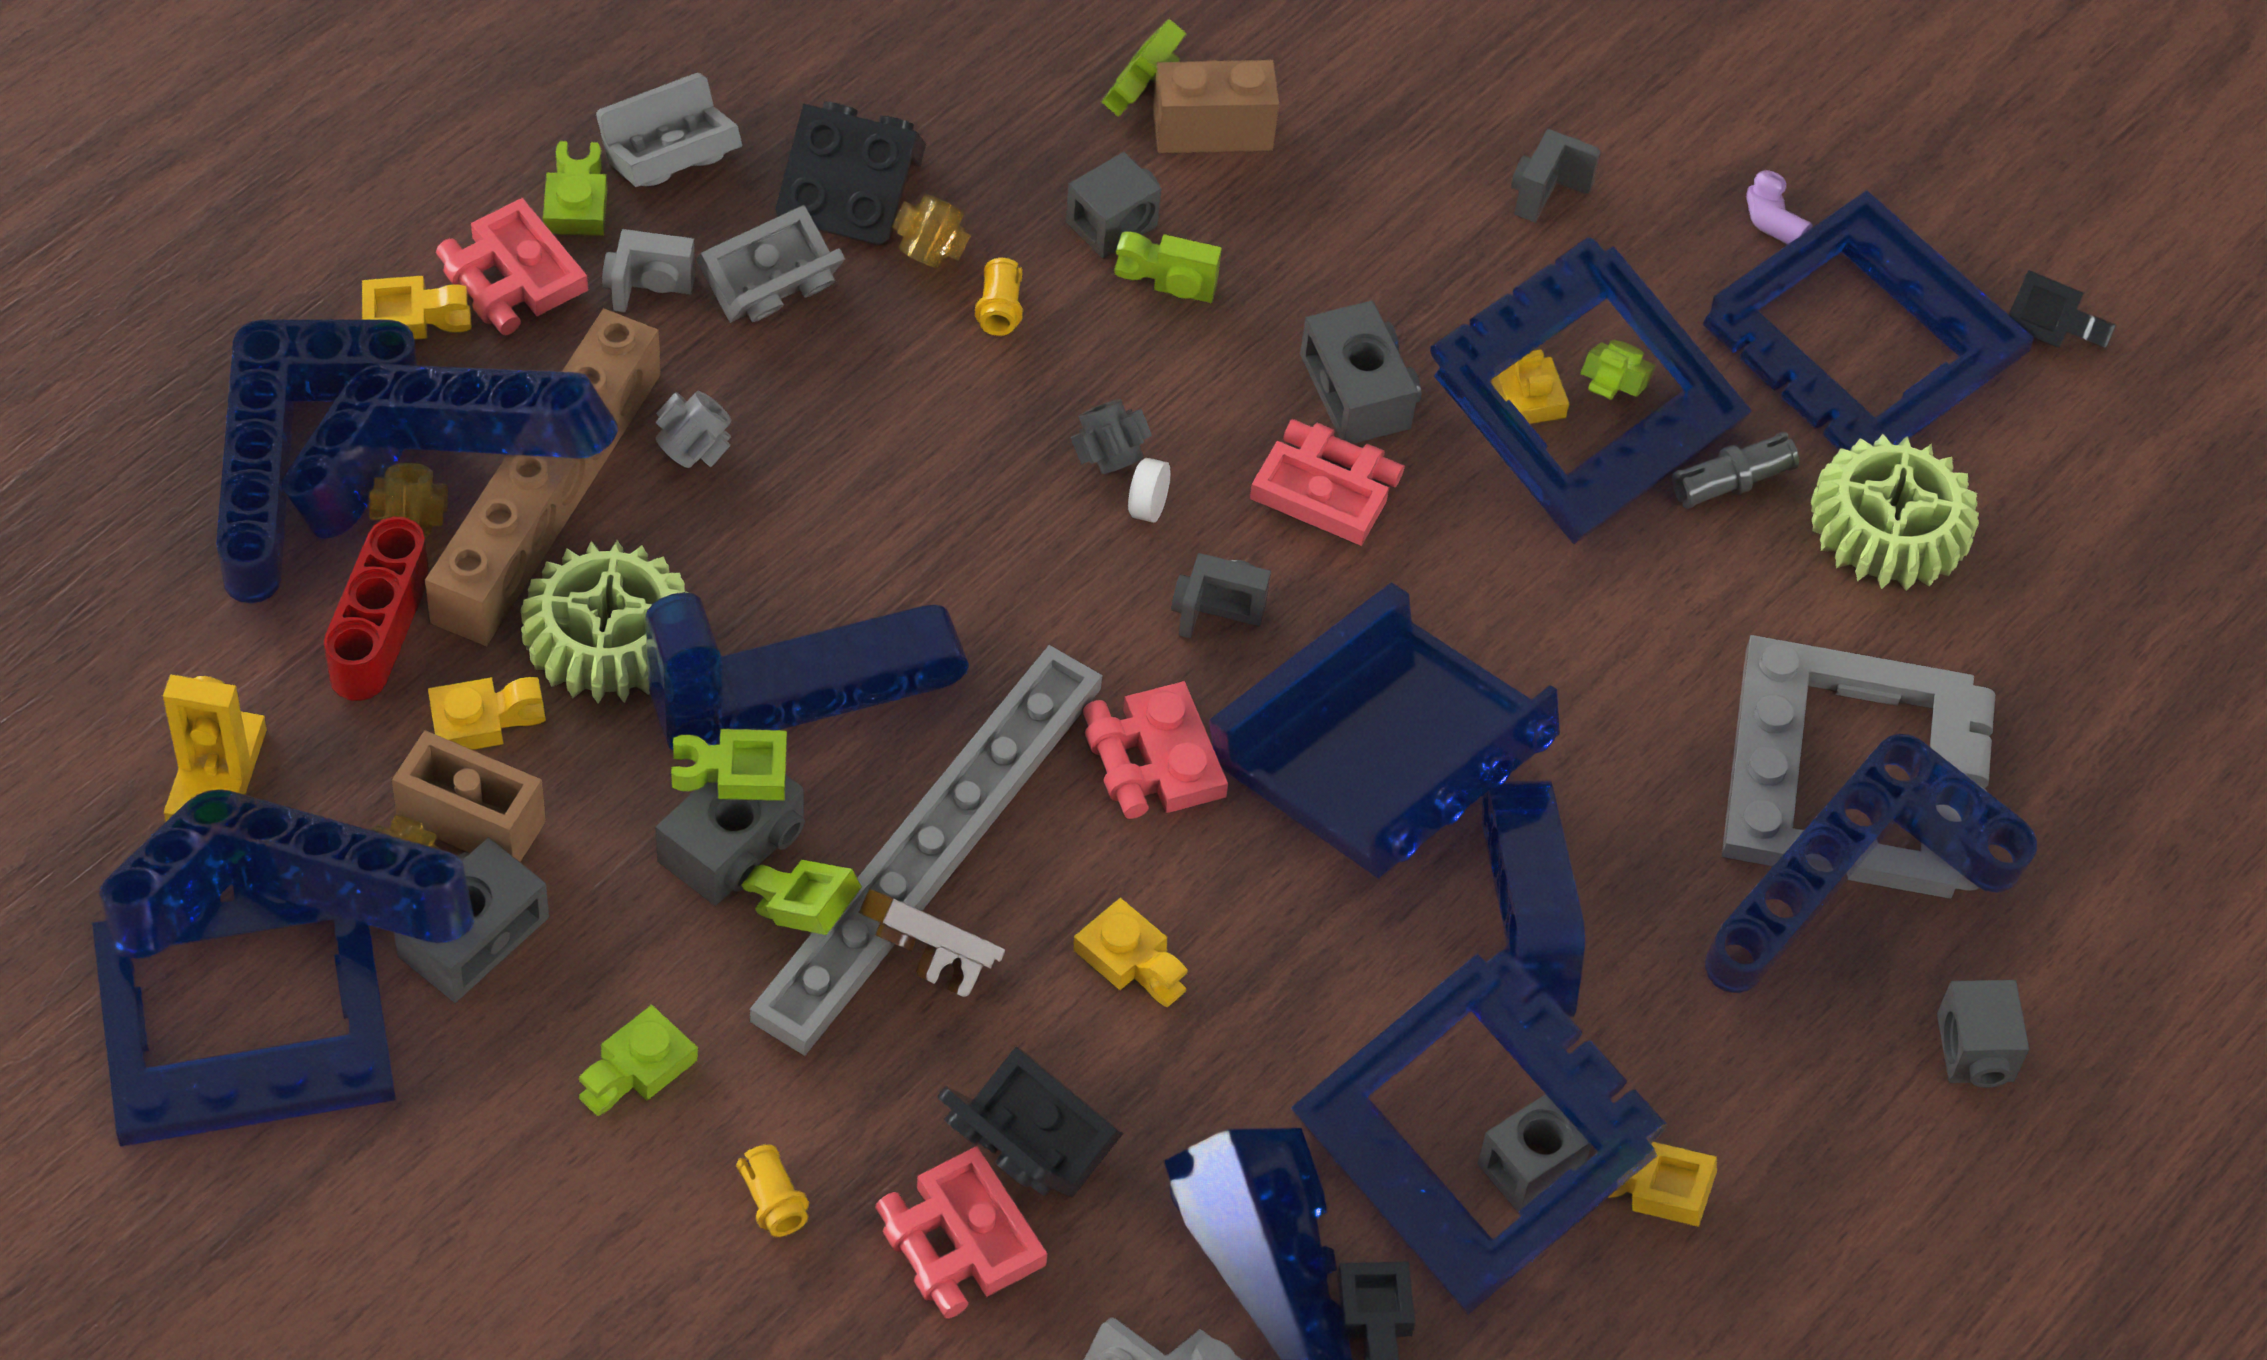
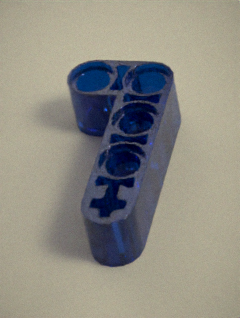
(1536, 887)

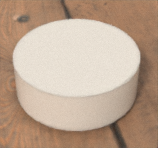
(1149, 489)

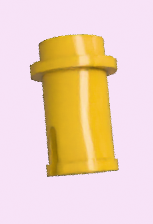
(999, 307)
(779, 1205)

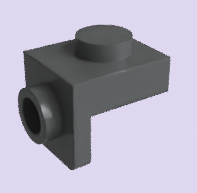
(1555, 161)
(1221, 589)

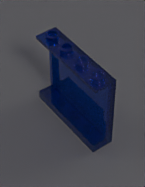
(1380, 733)

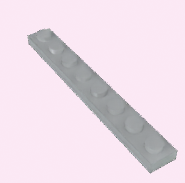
(928, 846)

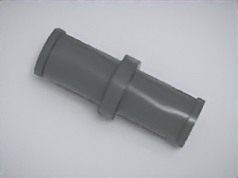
(1735, 470)

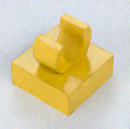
(1534, 388)

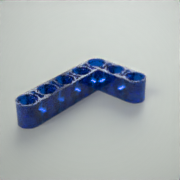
(269, 371)
(437, 410)
(794, 678)
(1847, 845)
(285, 854)

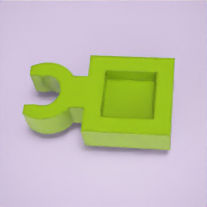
(1143, 67)
(576, 194)
(1177, 265)
(743, 765)

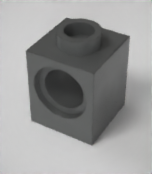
(1113, 201)
(1982, 1032)
(1516, 1168)

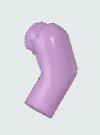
(1769, 211)

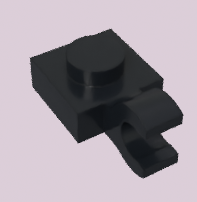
(2051, 310)
(1376, 1305)

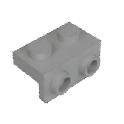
(666, 131)
(768, 264)

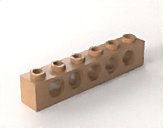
(535, 495)

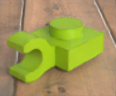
(1617, 368)
(807, 898)
(638, 1056)

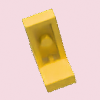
(210, 738)

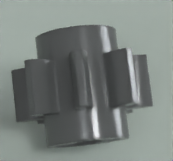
(1111, 436)

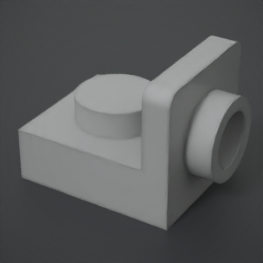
(648, 262)

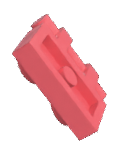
(527, 256)
(1320, 491)
(1173, 746)
(979, 1220)

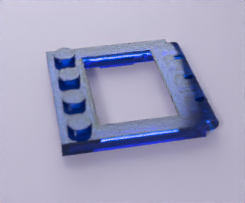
(1916, 278)
(1638, 457)
(254, 1083)
(1407, 1189)

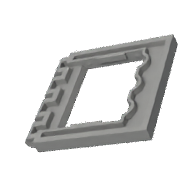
(1771, 743)

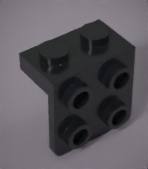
(849, 171)
(1036, 1122)

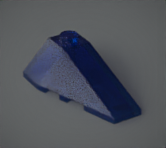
(1255, 1215)

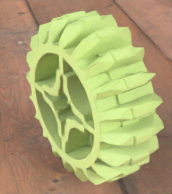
(1928, 500)
(574, 603)

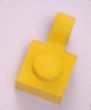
(411, 304)
(474, 713)
(1128, 948)

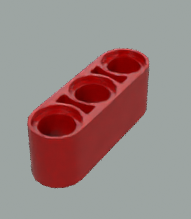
(370, 632)

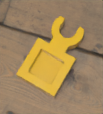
(1672, 1184)

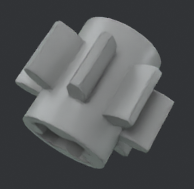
(693, 429)

